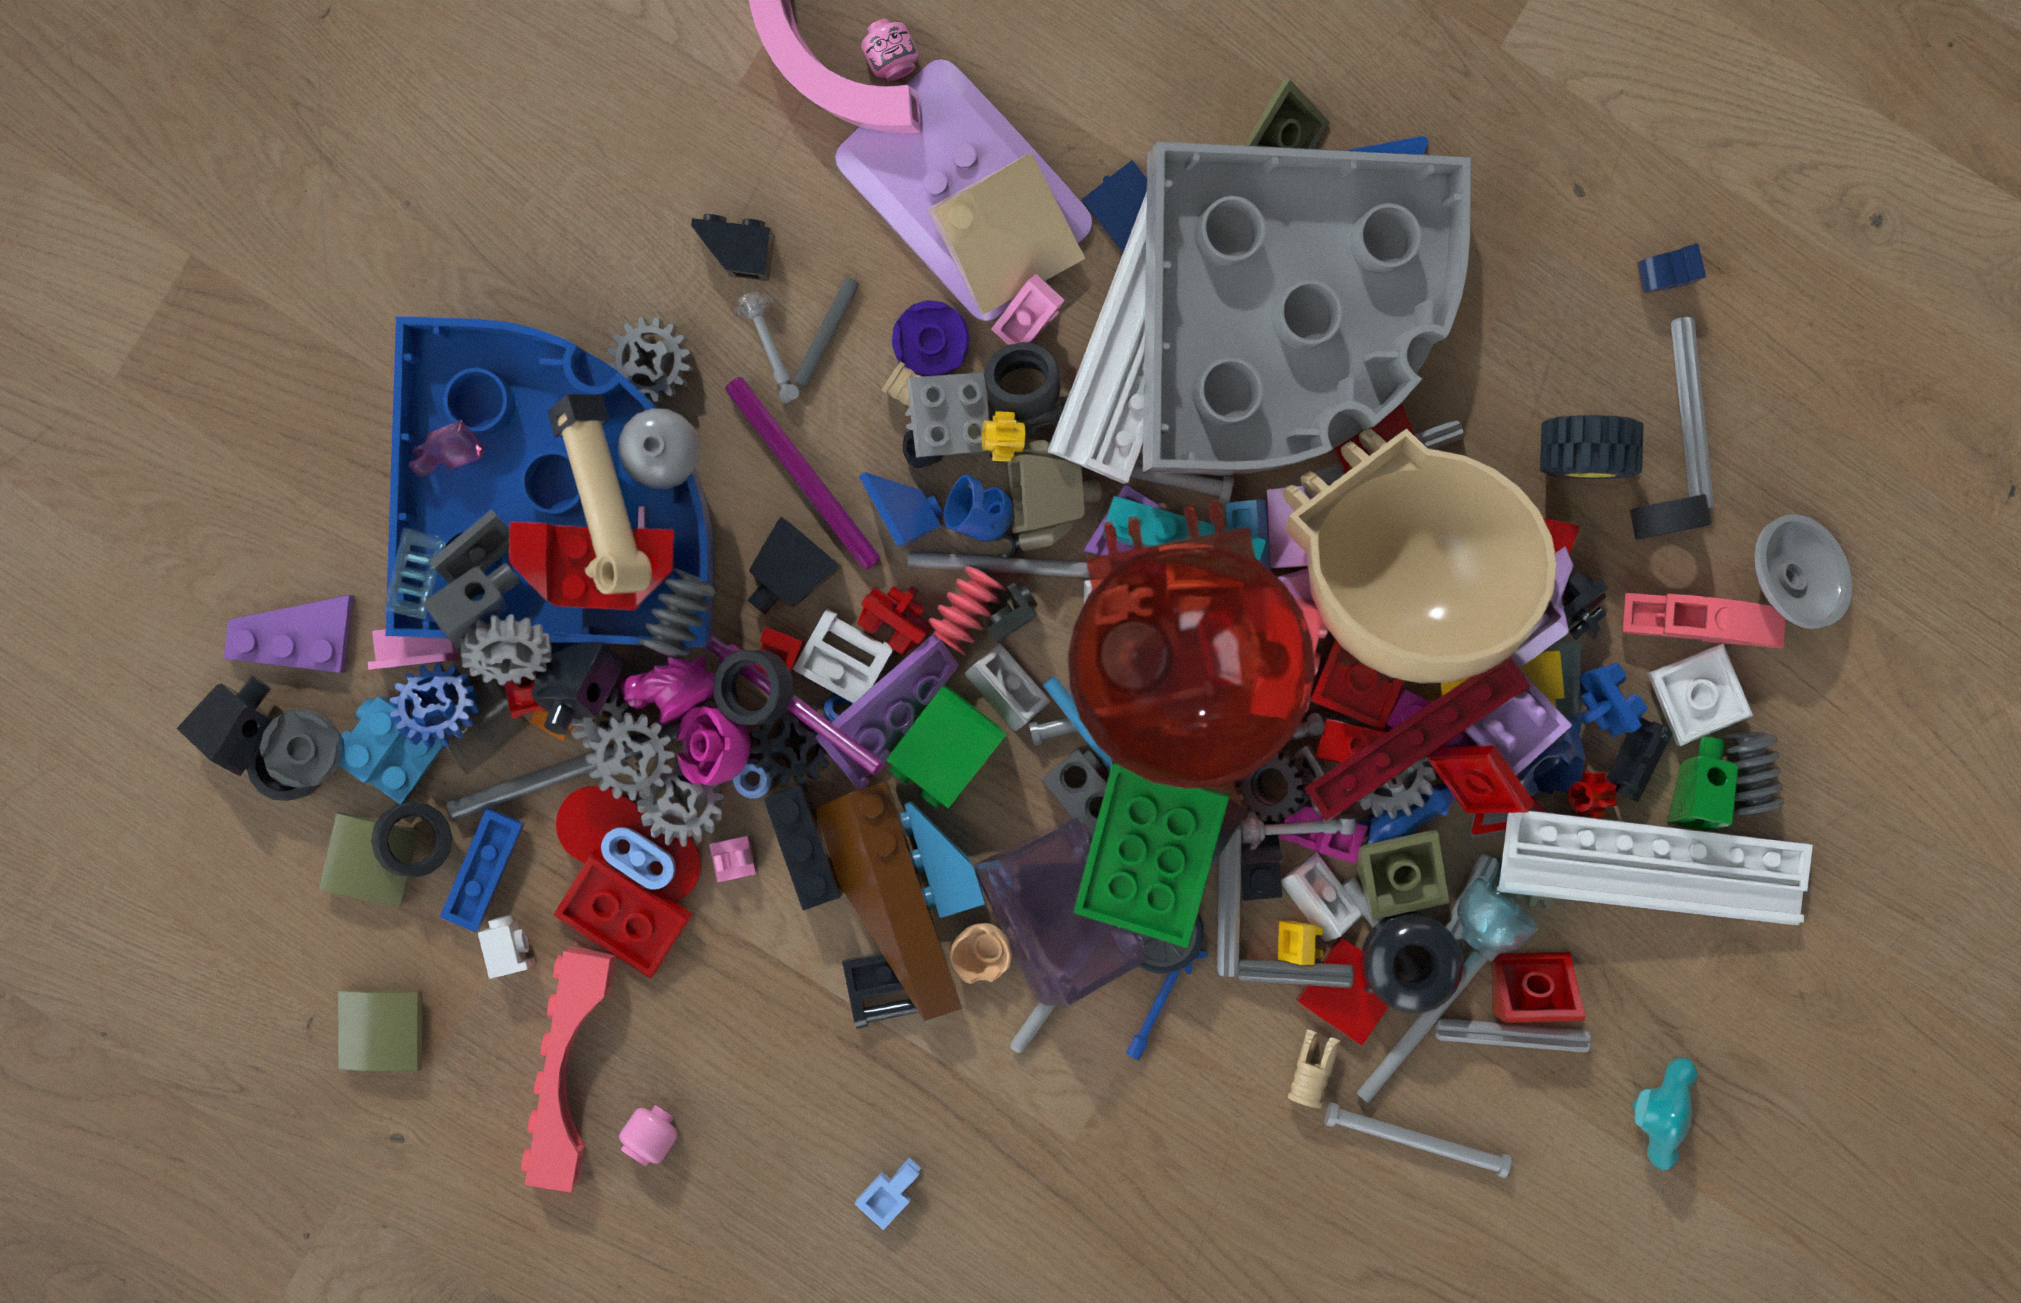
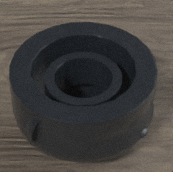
(1379, 956)

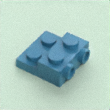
(381, 755)

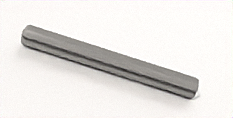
(1692, 408)

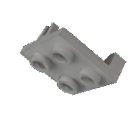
(947, 414)

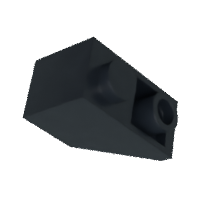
(740, 248)

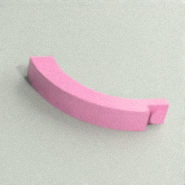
(867, 106)

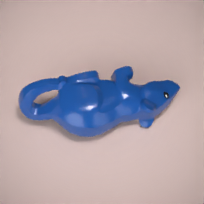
(1385, 828)

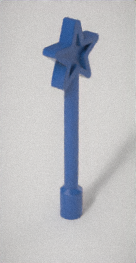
(1140, 1040)

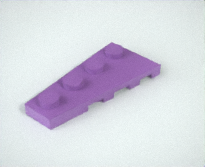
(891, 706)

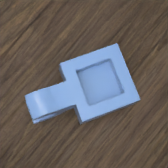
(886, 1196)

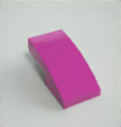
(1333, 844)

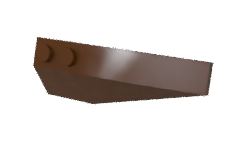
(887, 893)

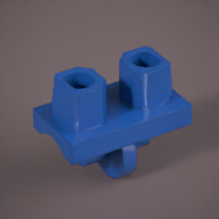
(1607, 704)

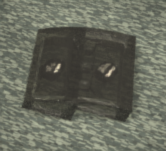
(491, 727)

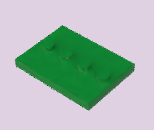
(1151, 856)

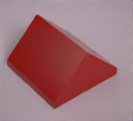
(1535, 988)

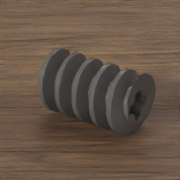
(678, 614)
(1756, 772)

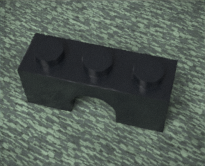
(802, 846)

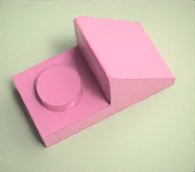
(1028, 312)

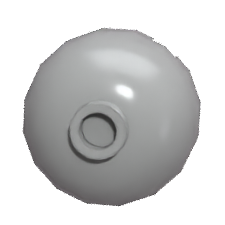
(659, 448)

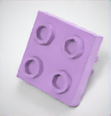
(1521, 728)

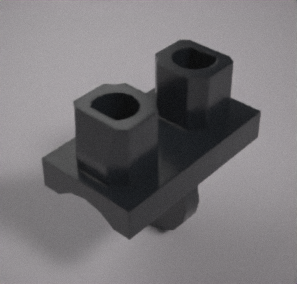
(1586, 597)

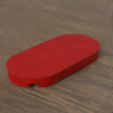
(592, 813)

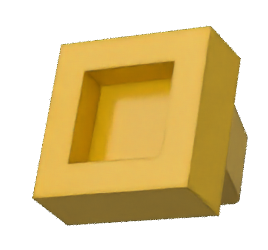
(1297, 942)

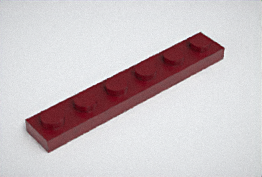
(1416, 738)

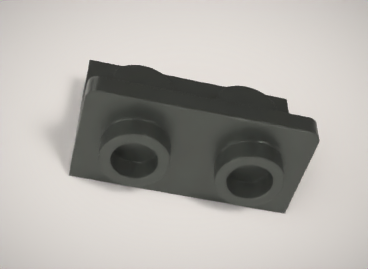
(1007, 620)

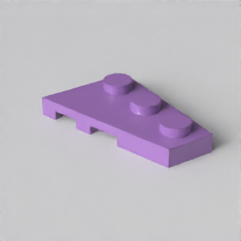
(295, 636)

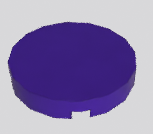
(931, 339)

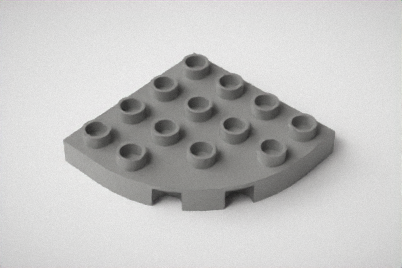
(1291, 297)

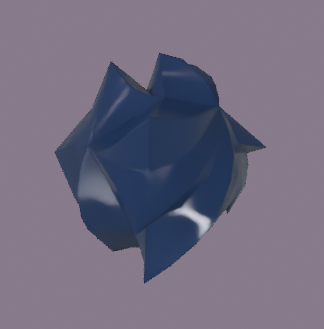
(1558, 764)

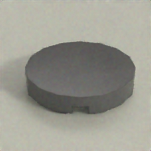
(301, 748)

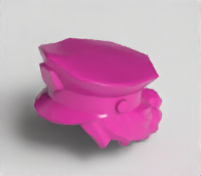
(671, 687)

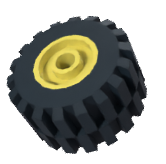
(1591, 447)

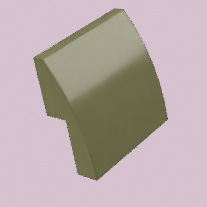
(351, 864)
(380, 1030)

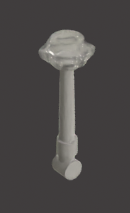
(753, 307)
(1254, 830)

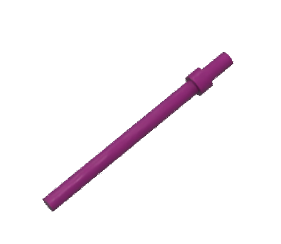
(804, 712)

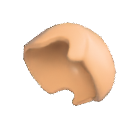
(980, 953)

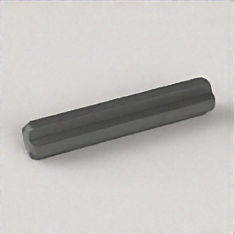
(1290, 973)

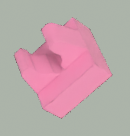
(733, 858)

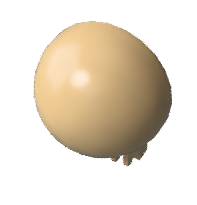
(1423, 559)

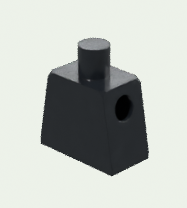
(789, 567)
(575, 682)
(229, 724)

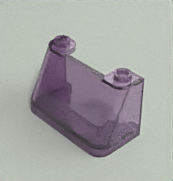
(1034, 901)

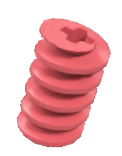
(966, 609)

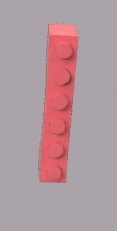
(556, 1145)

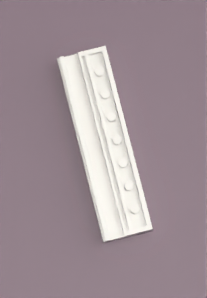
(1106, 403)
(1654, 867)

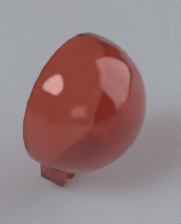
(1189, 657)

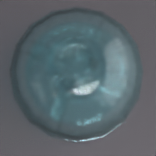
(1493, 919)

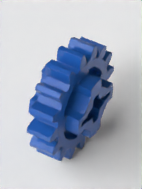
(434, 720)

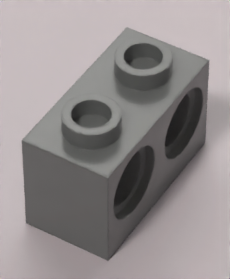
(1077, 799)

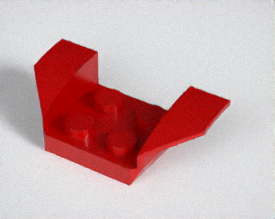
(556, 561)

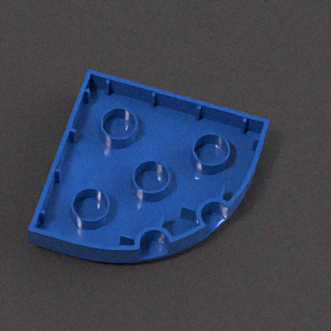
(501, 386)

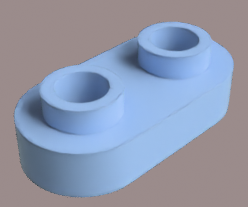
(638, 859)

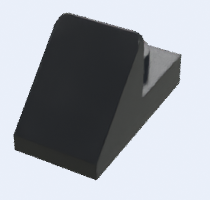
(1261, 869)

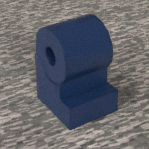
(1671, 269)

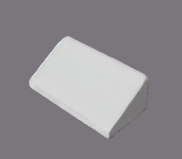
(1007, 687)
(1321, 897)

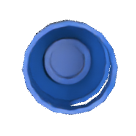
(978, 512)

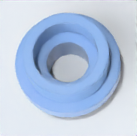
(748, 790)

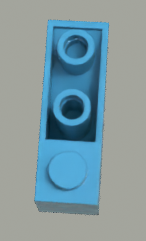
(947, 868)

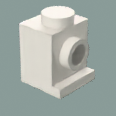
(505, 947)

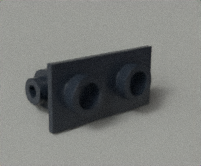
(1638, 759)

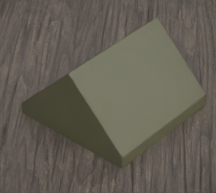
(1288, 121)
(1402, 874)

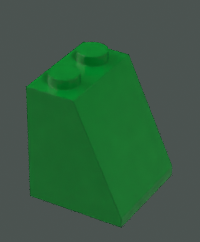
(945, 747)

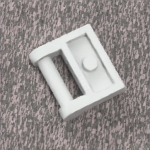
(835, 668)

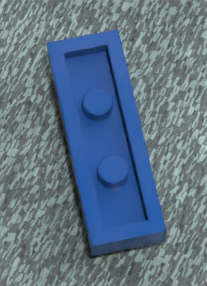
(482, 870)

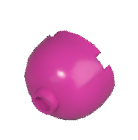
(712, 746)

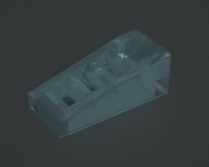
(403, 554)

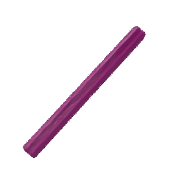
(802, 473)

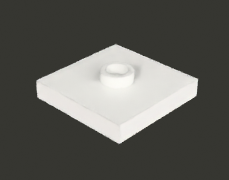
(1700, 694)

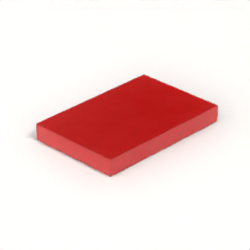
(622, 915)

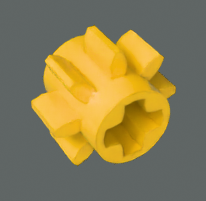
(1003, 436)

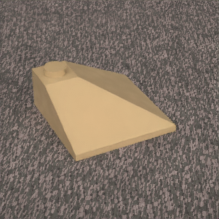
(1005, 232)

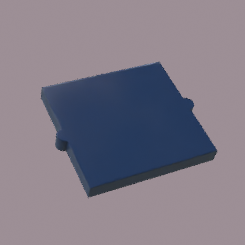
(1118, 202)

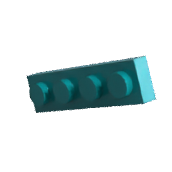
(1159, 525)

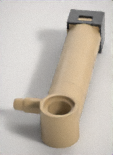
(618, 562)

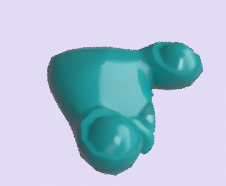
(1667, 1112)

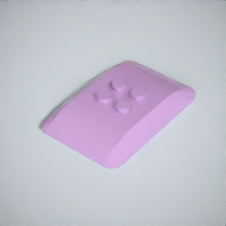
(957, 146)

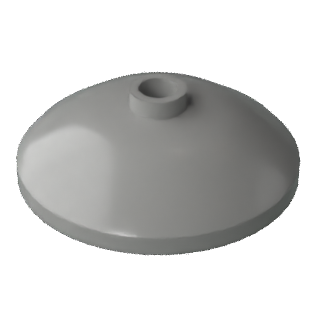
(1803, 571)

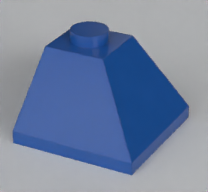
(903, 509)

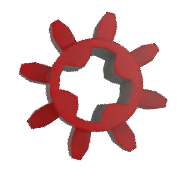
(1592, 795)

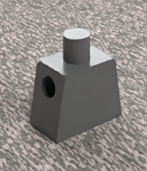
(453, 605)

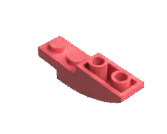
(1703, 619)

